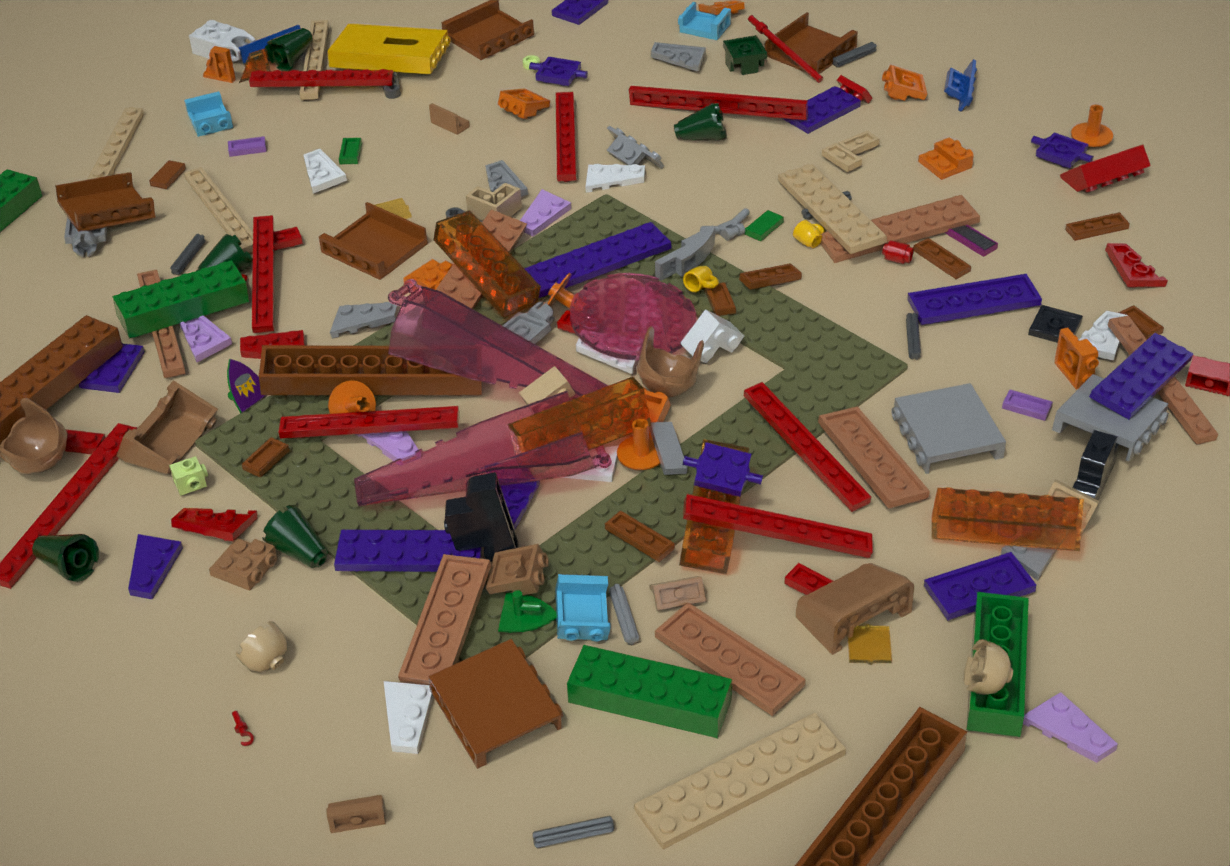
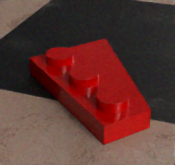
(1131, 267)
(252, 345)
(219, 525)

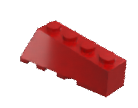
(1106, 169)

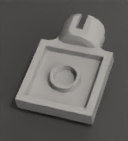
(84, 240)
(533, 324)

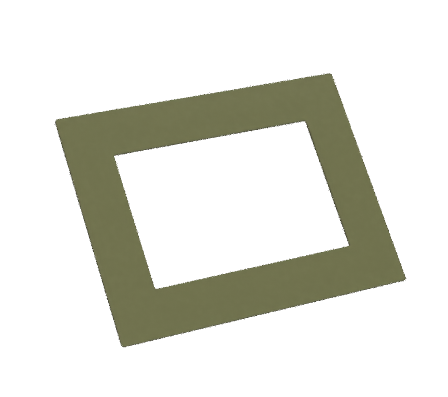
(822, 374)

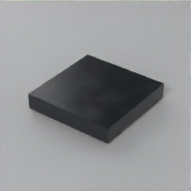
(1051, 320)

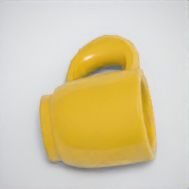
(808, 233)
(699, 278)

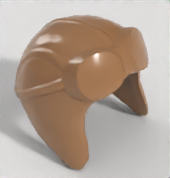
(667, 372)
(34, 440)

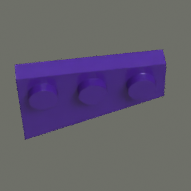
(518, 498)
(151, 564)

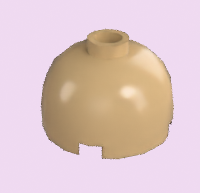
(263, 648)
(987, 669)

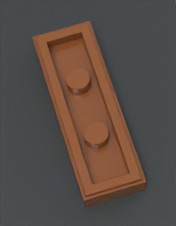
(1097, 226)
(942, 258)
(770, 276)
(640, 536)

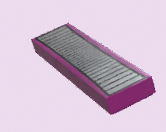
(973, 239)

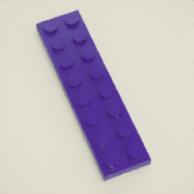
(600, 257)

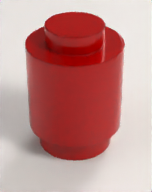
(898, 252)

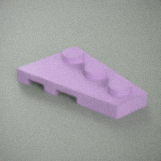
(544, 211)
(204, 337)
(393, 444)
(1069, 724)

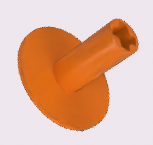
(1093, 131)
(561, 294)
(351, 397)
(638, 450)

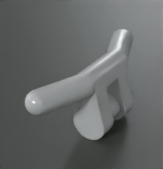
(731, 227)

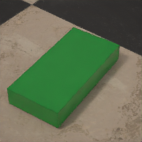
(350, 151)
(764, 225)

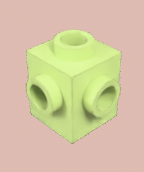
(188, 475)

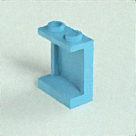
(704, 24)
(208, 114)
(582, 607)

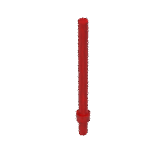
(762, 28)

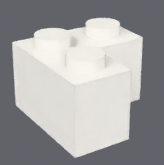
(714, 332)

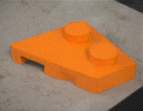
(715, 9)
(220, 65)

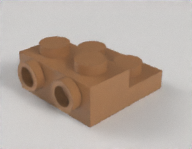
(244, 563)
(517, 570)

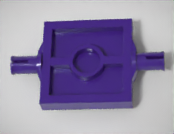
(558, 71)
(1061, 150)
(722, 469)

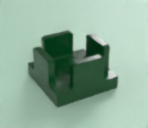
(746, 51)

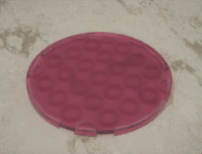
(618, 311)

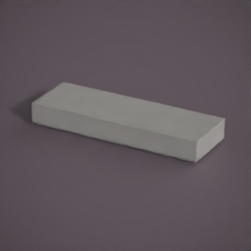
(668, 448)

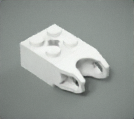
(218, 35)

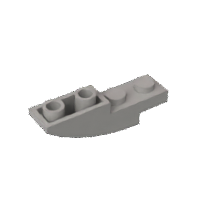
(690, 255)

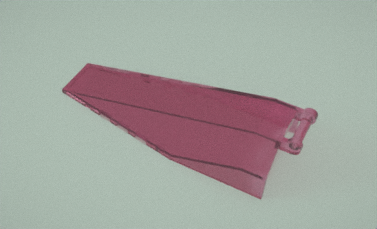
(463, 342)
(479, 451)

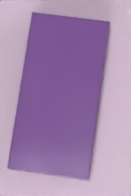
(247, 146)
(1027, 405)

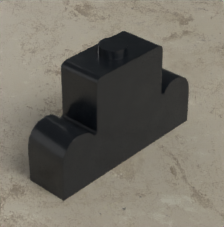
(1096, 464)
(481, 518)

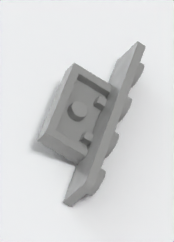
(629, 151)

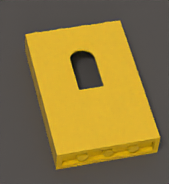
(364, 48)

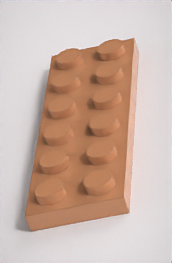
(873, 457)
(445, 618)
(728, 655)

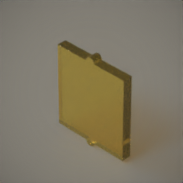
(396, 207)
(870, 645)

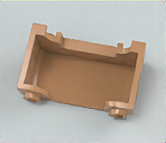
(168, 430)
(851, 600)

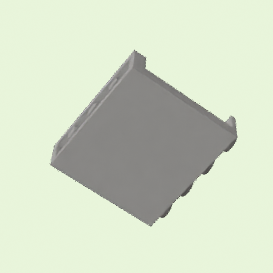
(1091, 415)
(947, 425)

